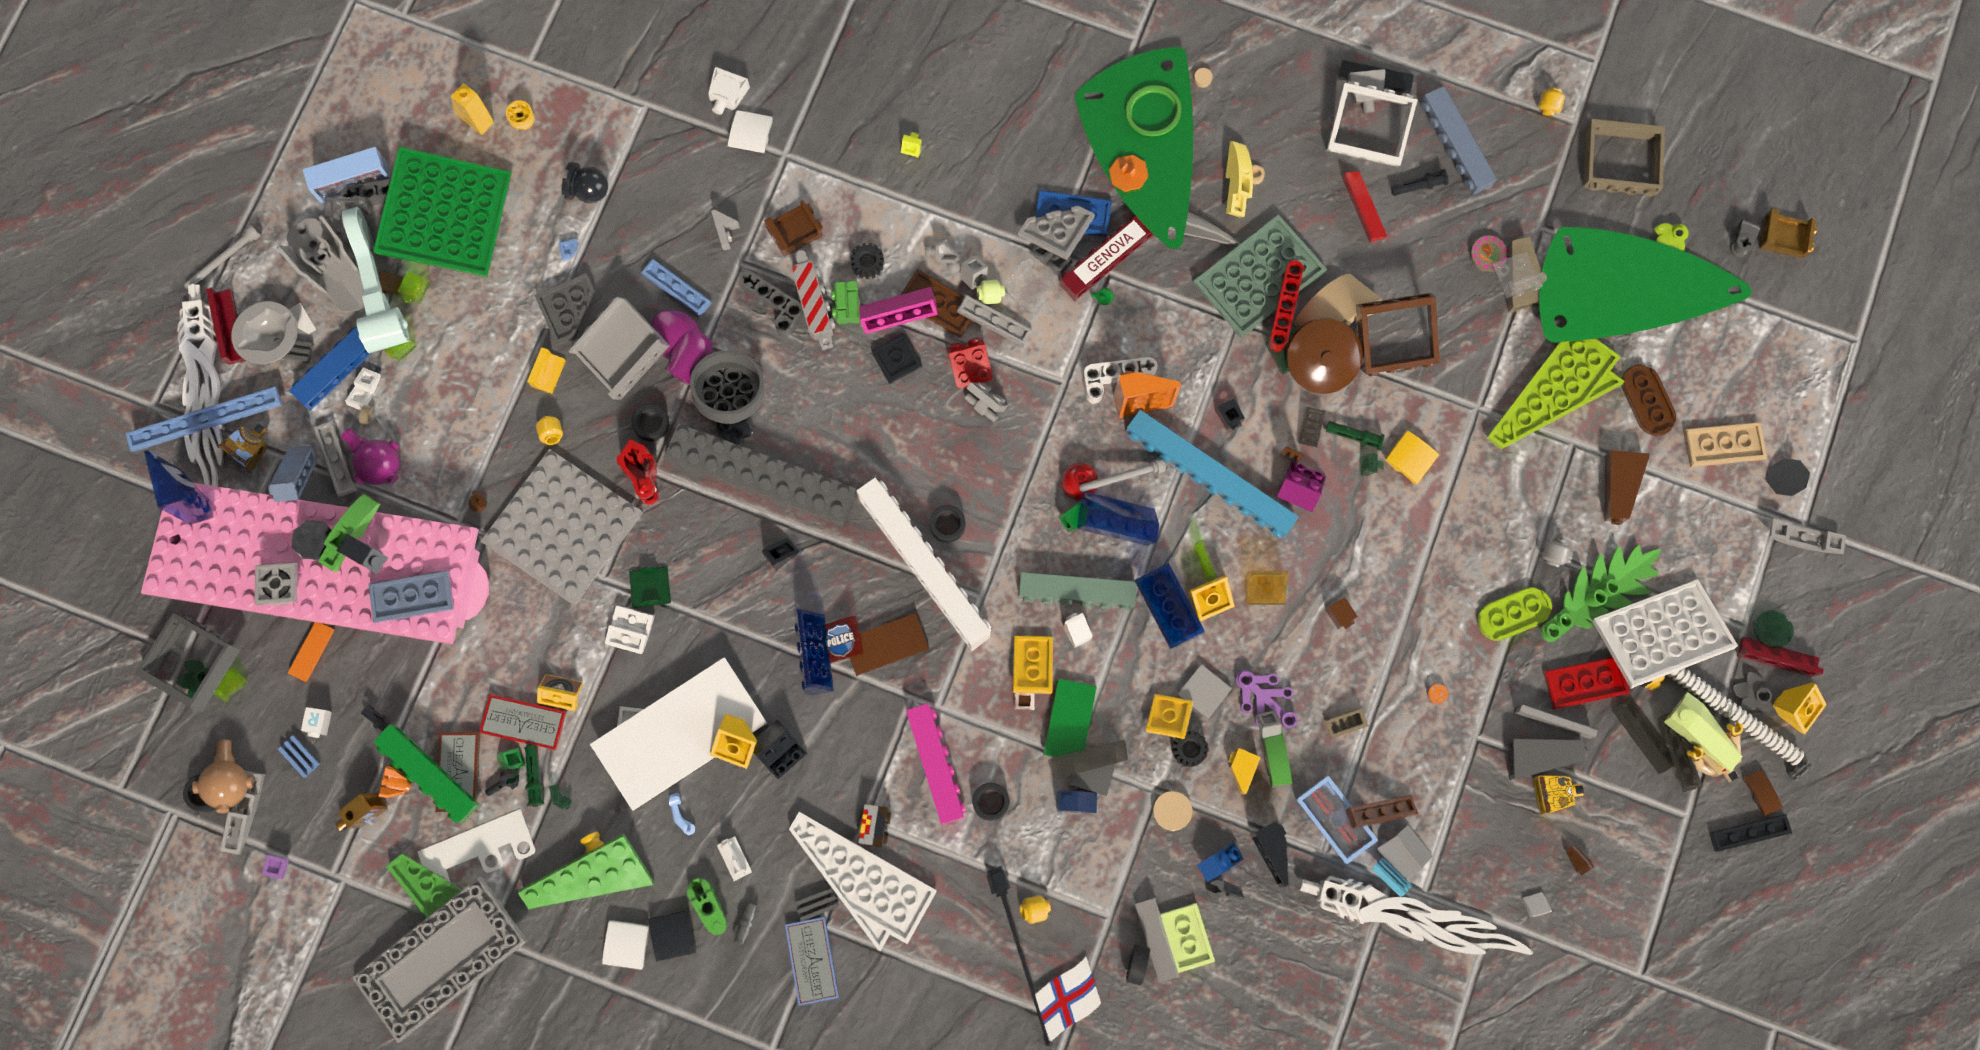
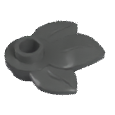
(1750, 690)

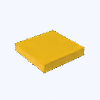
(1169, 716)

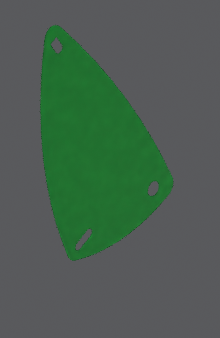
(1168, 157)
(1626, 285)

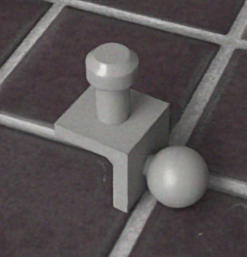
(945, 255)

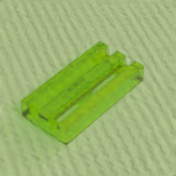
(1204, 561)

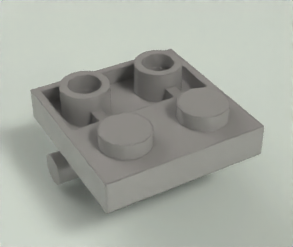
(986, 401)

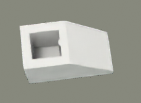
(1077, 629)

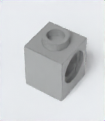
(973, 271)

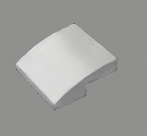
(750, 131)
(629, 629)
(625, 944)

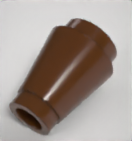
(1579, 860)

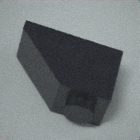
(362, 554)

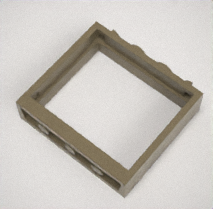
(1628, 130)

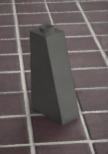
(1540, 755)

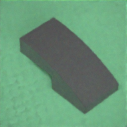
(1051, 260)

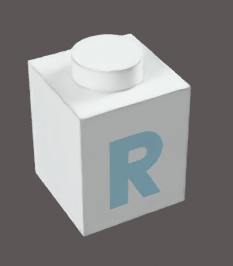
(316, 722)

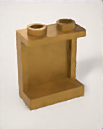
(1788, 234)

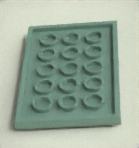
(1249, 278)

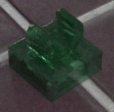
(1370, 464)

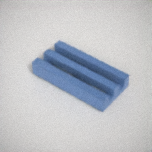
(288, 744)

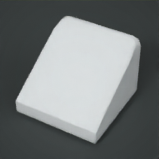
(1536, 905)

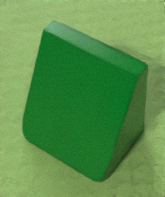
(510, 759)

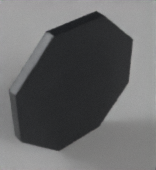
(1788, 477)
(309, 539)

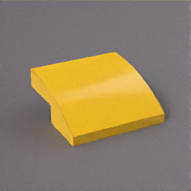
(1411, 457)

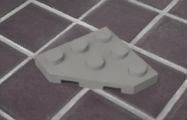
(1057, 230)

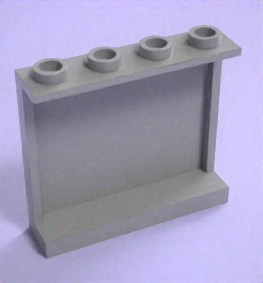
(619, 347)

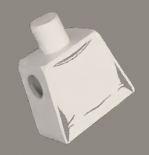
(726, 90)

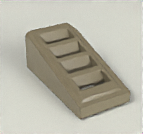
(1364, 723)

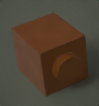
(1342, 614)

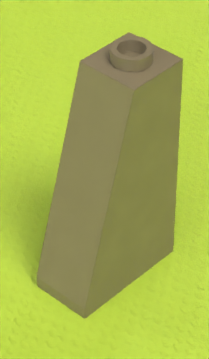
(1529, 298)

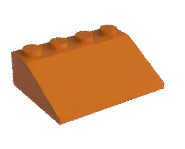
(1143, 393)

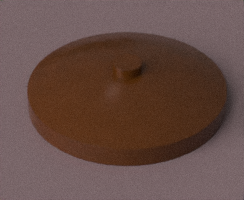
(1324, 355)

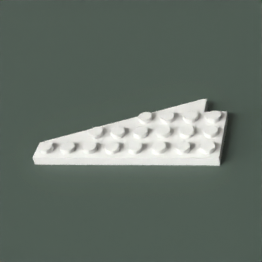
(874, 891)

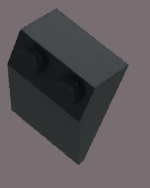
(1273, 849)

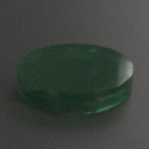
(1773, 629)

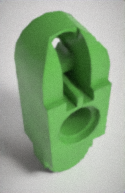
(714, 921)

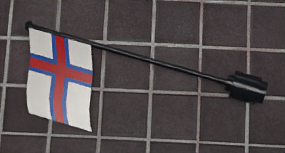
(1063, 998)

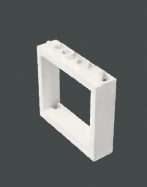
(1387, 95)

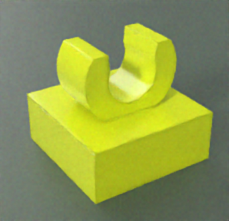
(911, 145)

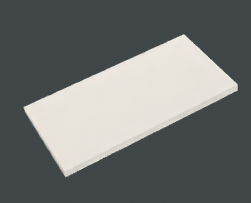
(674, 733)

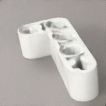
(1119, 367)

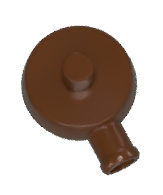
(477, 502)

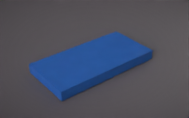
(1053, 201)

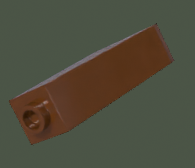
(1622, 482)

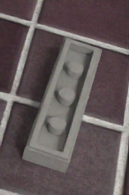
(994, 320)
(335, 458)
(1556, 721)
(1157, 940)

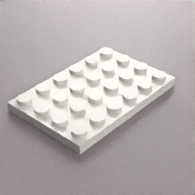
(1664, 633)

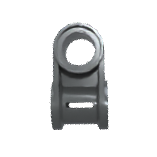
(1744, 238)

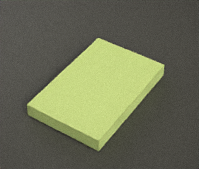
(1187, 937)

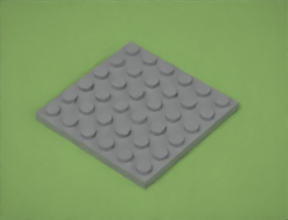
(562, 527)

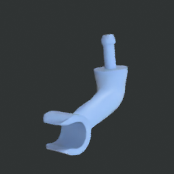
(687, 827)

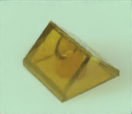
(1266, 587)

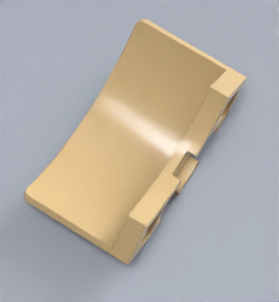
(1337, 301)

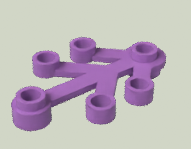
(1263, 696)

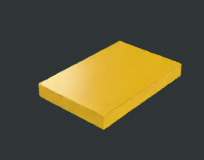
(1033, 664)

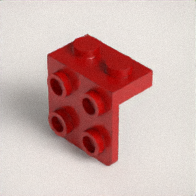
(969, 362)

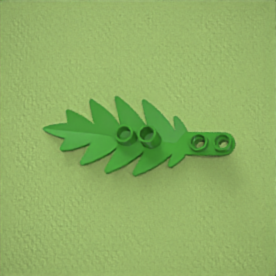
(1602, 590)

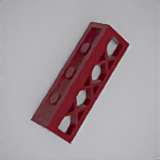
(224, 315)
(1779, 657)

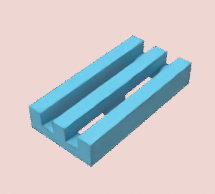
(1391, 877)

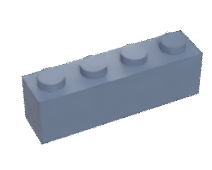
(292, 474)

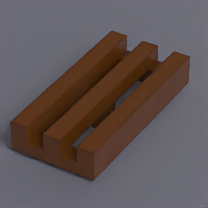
(1291, 453)

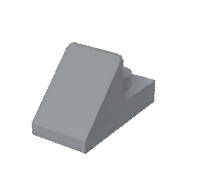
(724, 225)

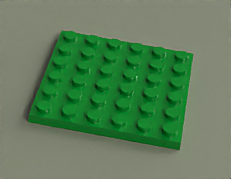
(442, 212)

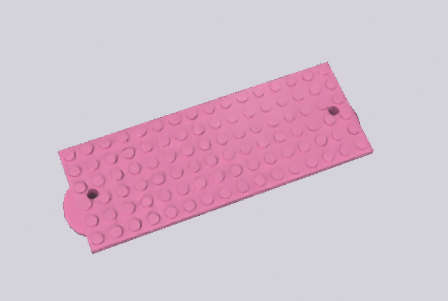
(218, 558)

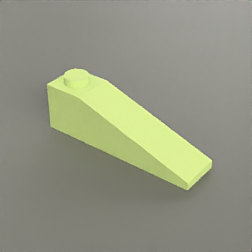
(1699, 727)

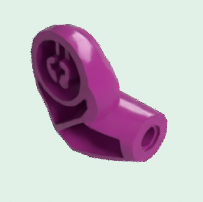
(686, 342)

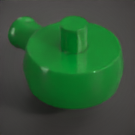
(1104, 296)

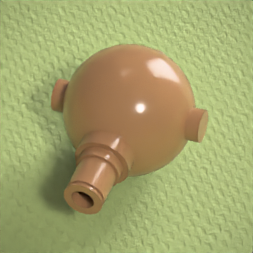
(223, 781)

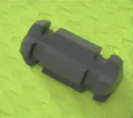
(1800, 770)

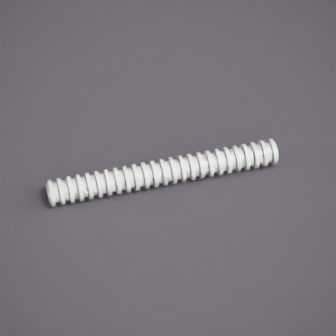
(1736, 713)

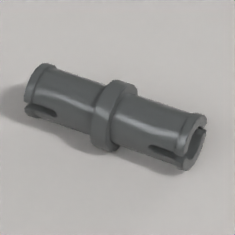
(745, 924)

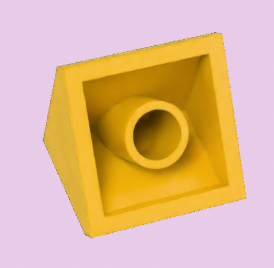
(1211, 598)

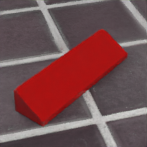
(1364, 206)

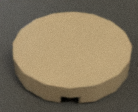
(1172, 811)

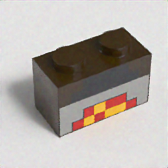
(874, 825)

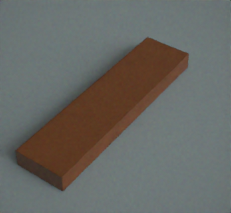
(1381, 811)

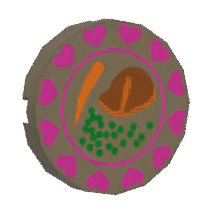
(1488, 251)

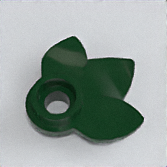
(193, 677)

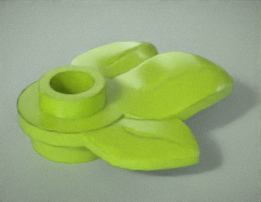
(1668, 235)

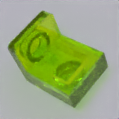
(230, 683)

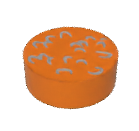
(1437, 693)

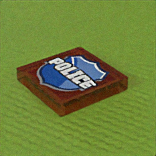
(844, 639)

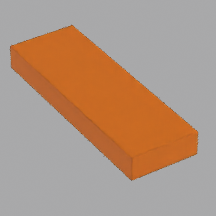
(311, 651)

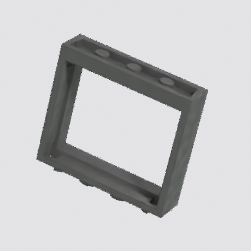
(164, 644)

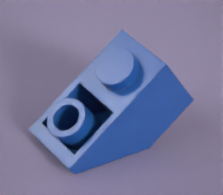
(1220, 862)

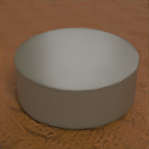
(366, 415)

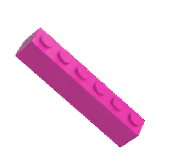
(935, 764)

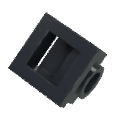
(1230, 408)

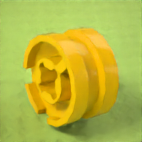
(520, 108)

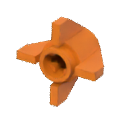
(393, 783)

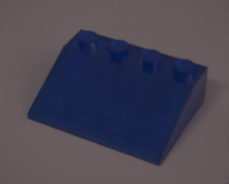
(176, 491)
(813, 652)

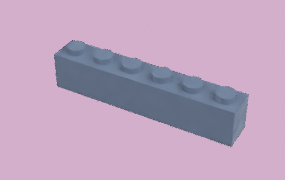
(1458, 140)

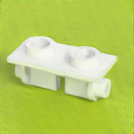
(734, 858)

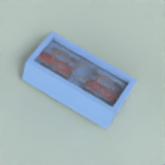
(330, 177)
(1327, 809)

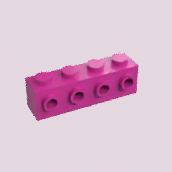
(898, 310)

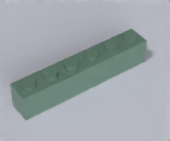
(1078, 590)

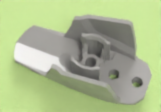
(326, 265)

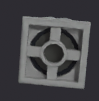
(278, 584)

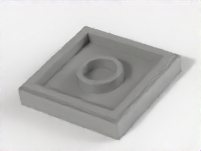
(1205, 691)

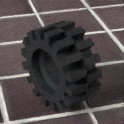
(867, 250)
(1194, 760)

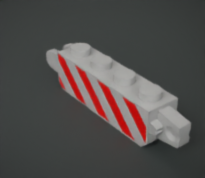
(812, 301)

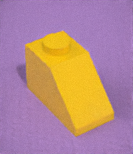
(1243, 768)

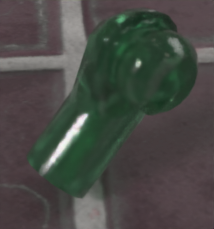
(558, 799)

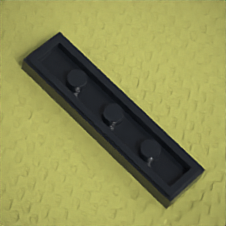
(1393, 79)
(1750, 832)

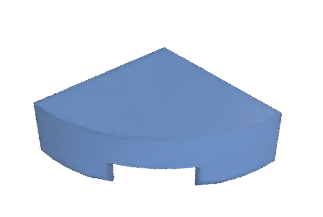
(568, 248)

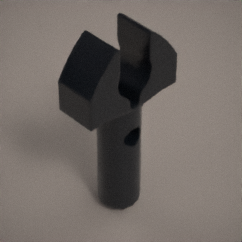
(505, 781)

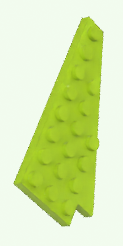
(1566, 381)

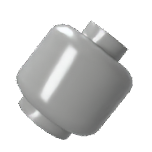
(1555, 552)

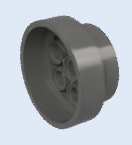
(720, 368)

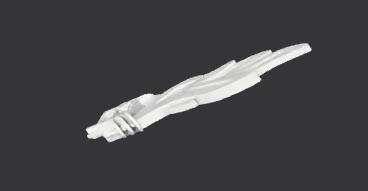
(197, 399)
(1426, 929)

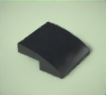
(671, 935)

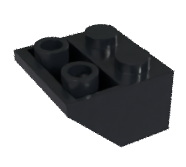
(778, 749)

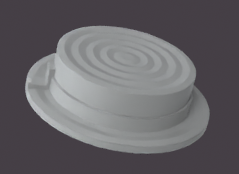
(256, 329)

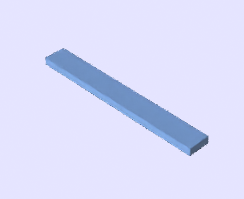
(203, 419)

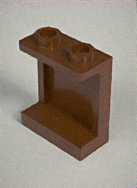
(794, 229)

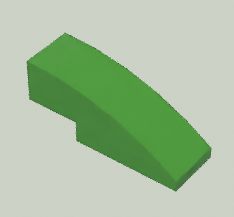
(1277, 760)

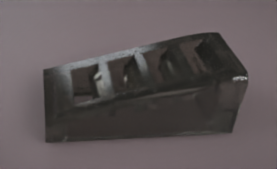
(1308, 410)

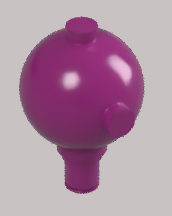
(373, 460)

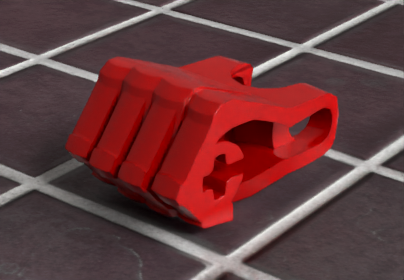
(641, 481)

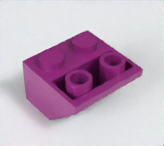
(1302, 486)

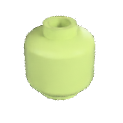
(990, 291)

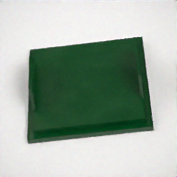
(650, 587)

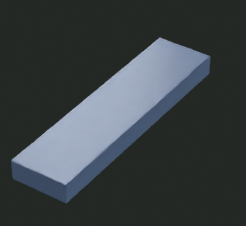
(676, 287)

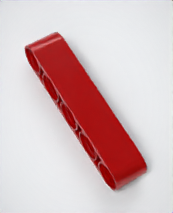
(1290, 298)

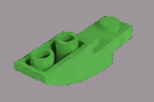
(353, 523)

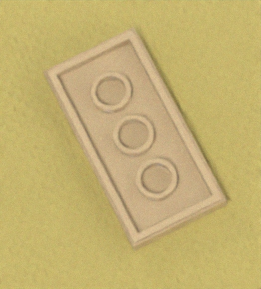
(1725, 444)

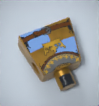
(246, 446)
(360, 811)

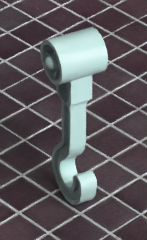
(382, 325)

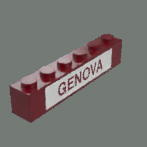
(1105, 258)

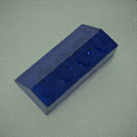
(1118, 519)
(1169, 606)

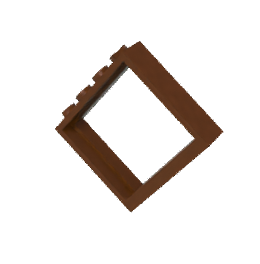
(1397, 304)

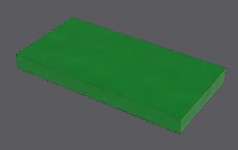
(1069, 718)

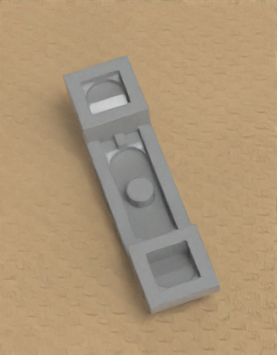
(1806, 538)

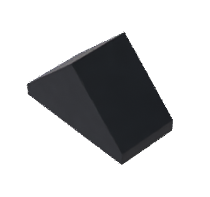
(780, 553)

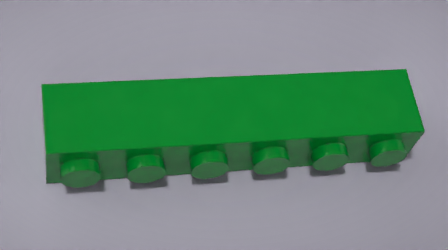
(426, 773)

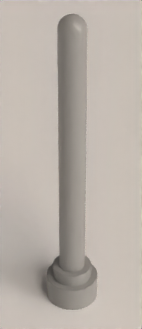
(249, 235)
(1156, 466)

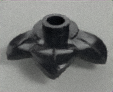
(736, 431)

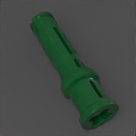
(1364, 437)
(533, 800)

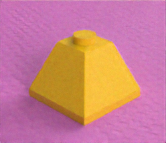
(1800, 706)
(734, 741)

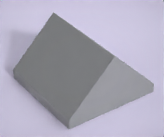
(1405, 852)

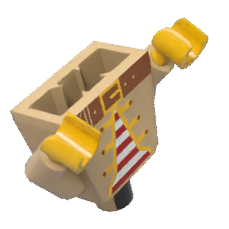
(1710, 767)

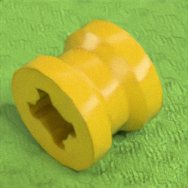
(591, 841)

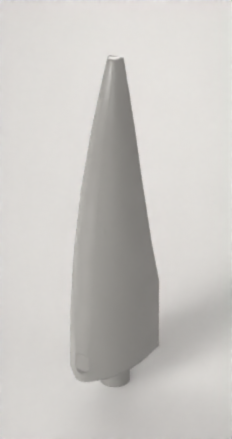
(1201, 228)

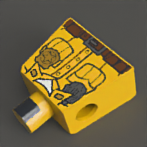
(1555, 793)

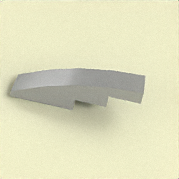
(241, 817)

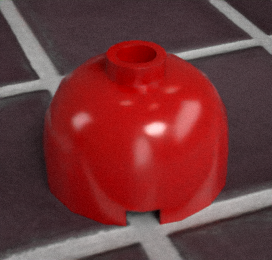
(1075, 476)

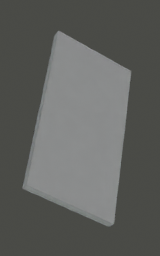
(439, 959)

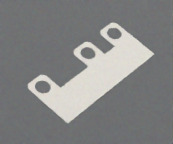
(478, 842)

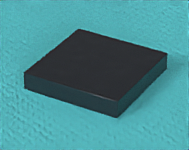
(896, 359)

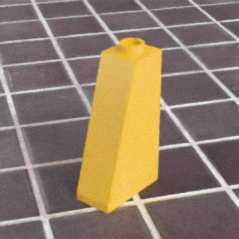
(471, 109)

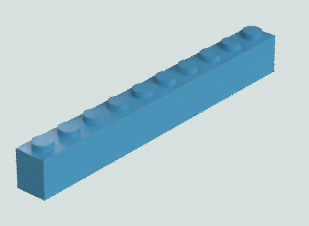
(1211, 474)

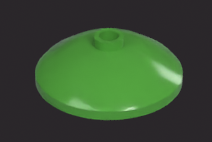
(1151, 89)

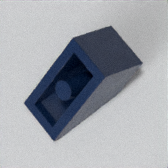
(1076, 802)

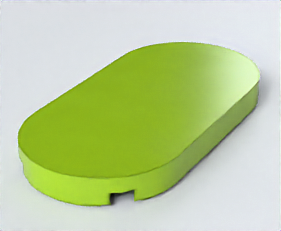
(1514, 614)

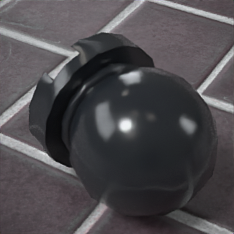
(586, 183)

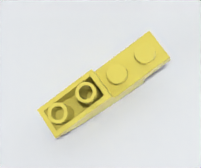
(1241, 179)

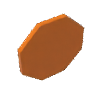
(1128, 173)

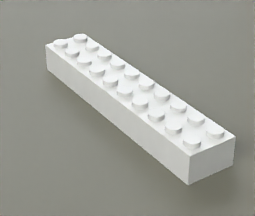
(923, 564)

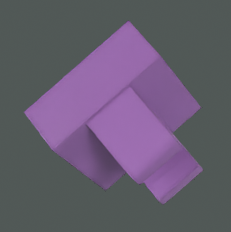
(275, 867)

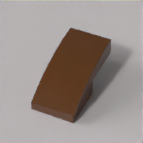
(1763, 792)

